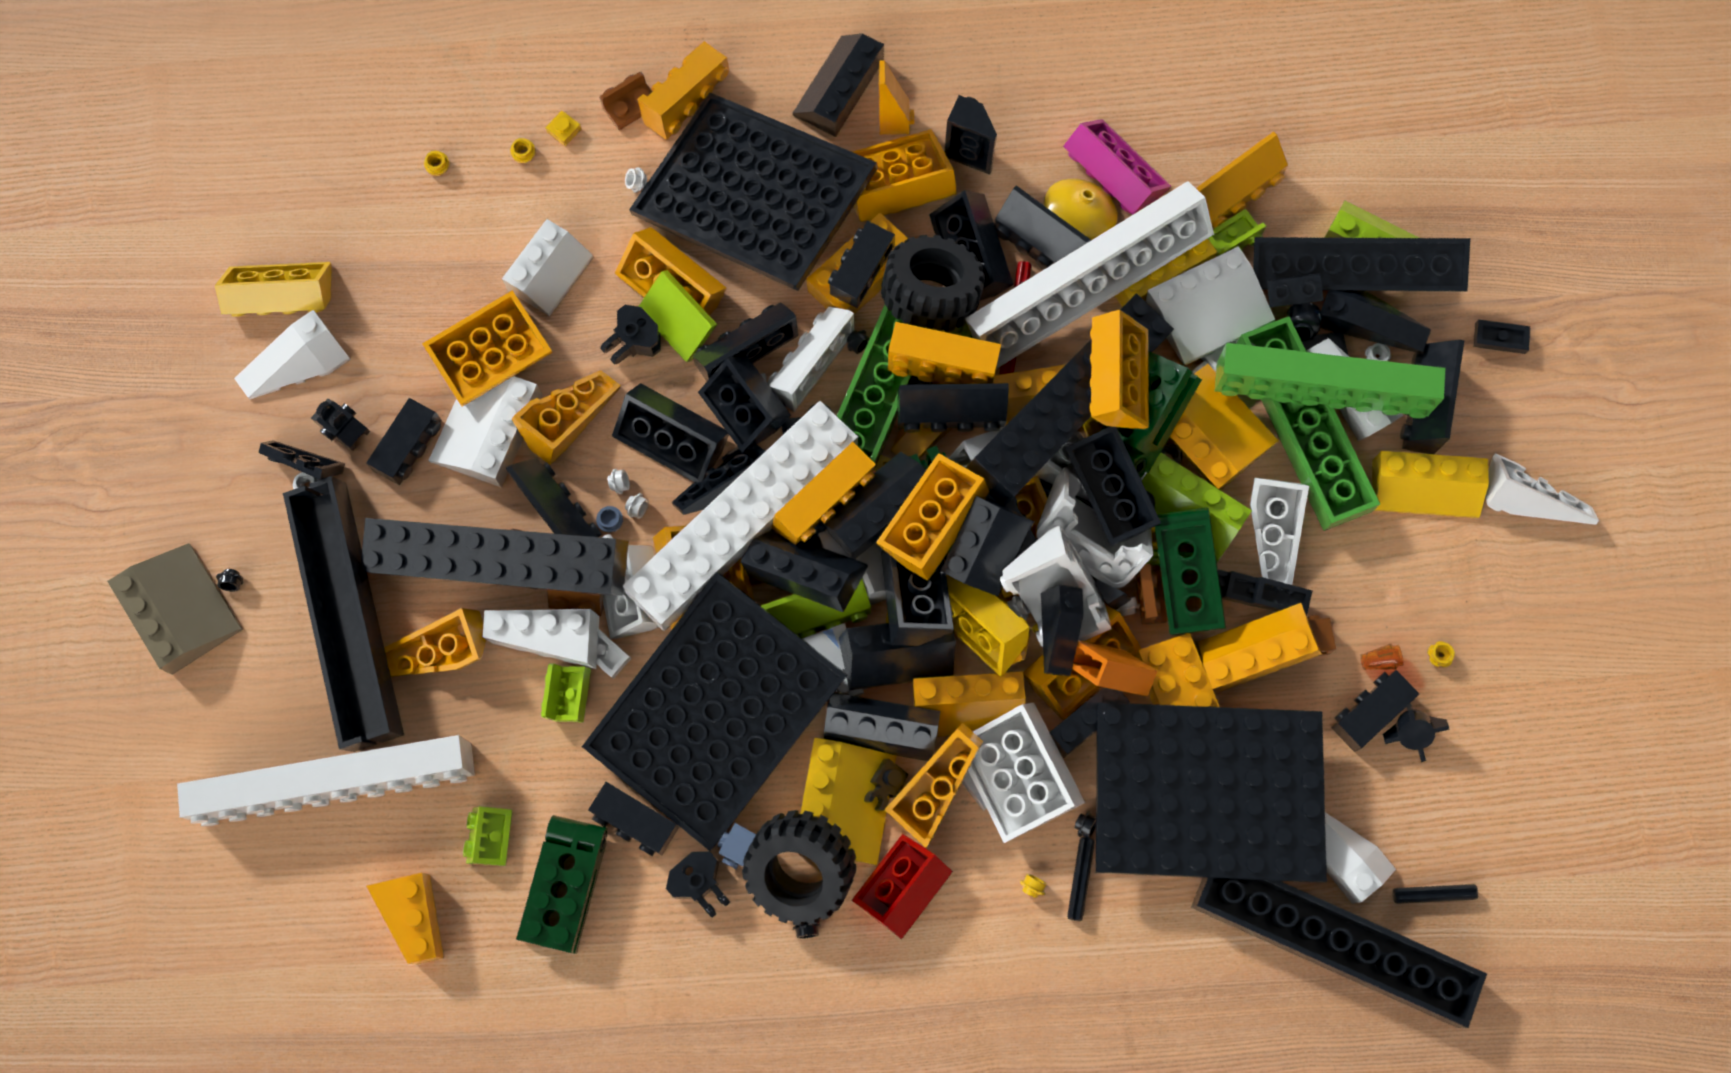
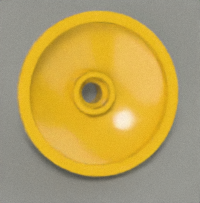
(1082, 206)

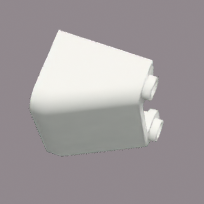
(1079, 521)
(1053, 563)

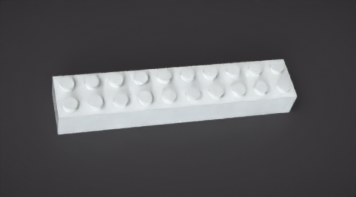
(1094, 273)
(737, 516)
(326, 780)

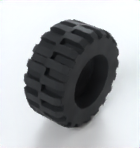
(934, 261)
(781, 893)

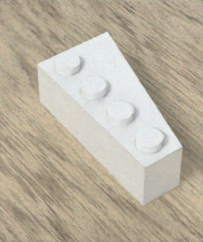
(549, 633)

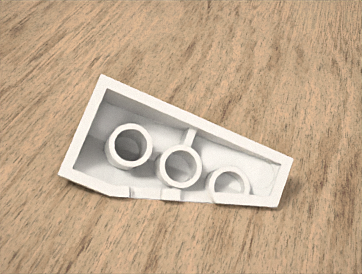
(296, 355)
(1278, 523)

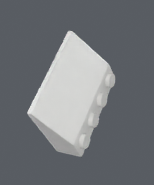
(1211, 305)
(481, 435)
(1022, 773)

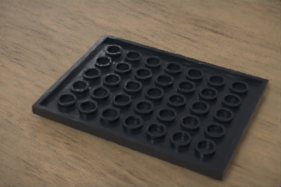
(754, 190)
(714, 711)
(1210, 792)

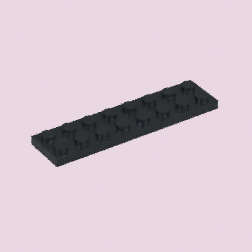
(1367, 262)

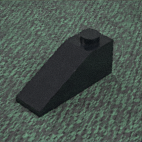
(1061, 627)

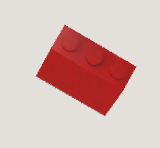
(902, 886)

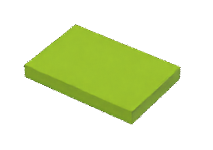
(678, 316)

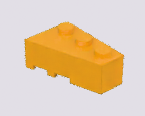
(410, 915)

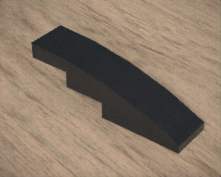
(1262, 592)

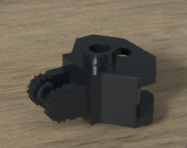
(635, 332)
(339, 423)
(699, 882)

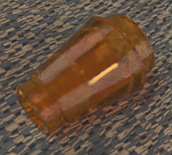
(1382, 658)

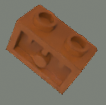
(621, 101)
(1151, 596)

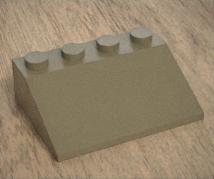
(175, 607)

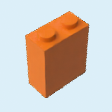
(1113, 668)

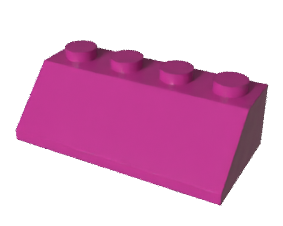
(1115, 166)

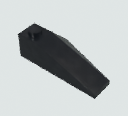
(1372, 319)
(702, 493)

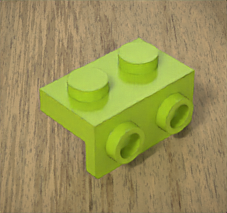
(1236, 232)
(565, 693)

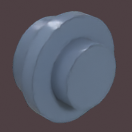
(609, 519)

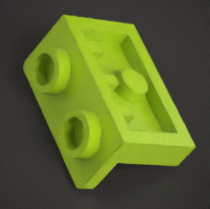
(487, 836)

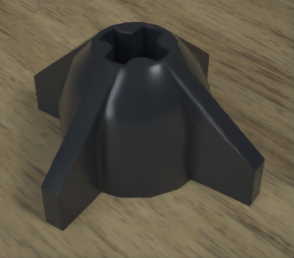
(1415, 730)

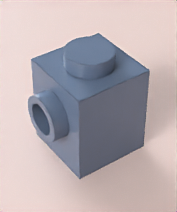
(735, 845)

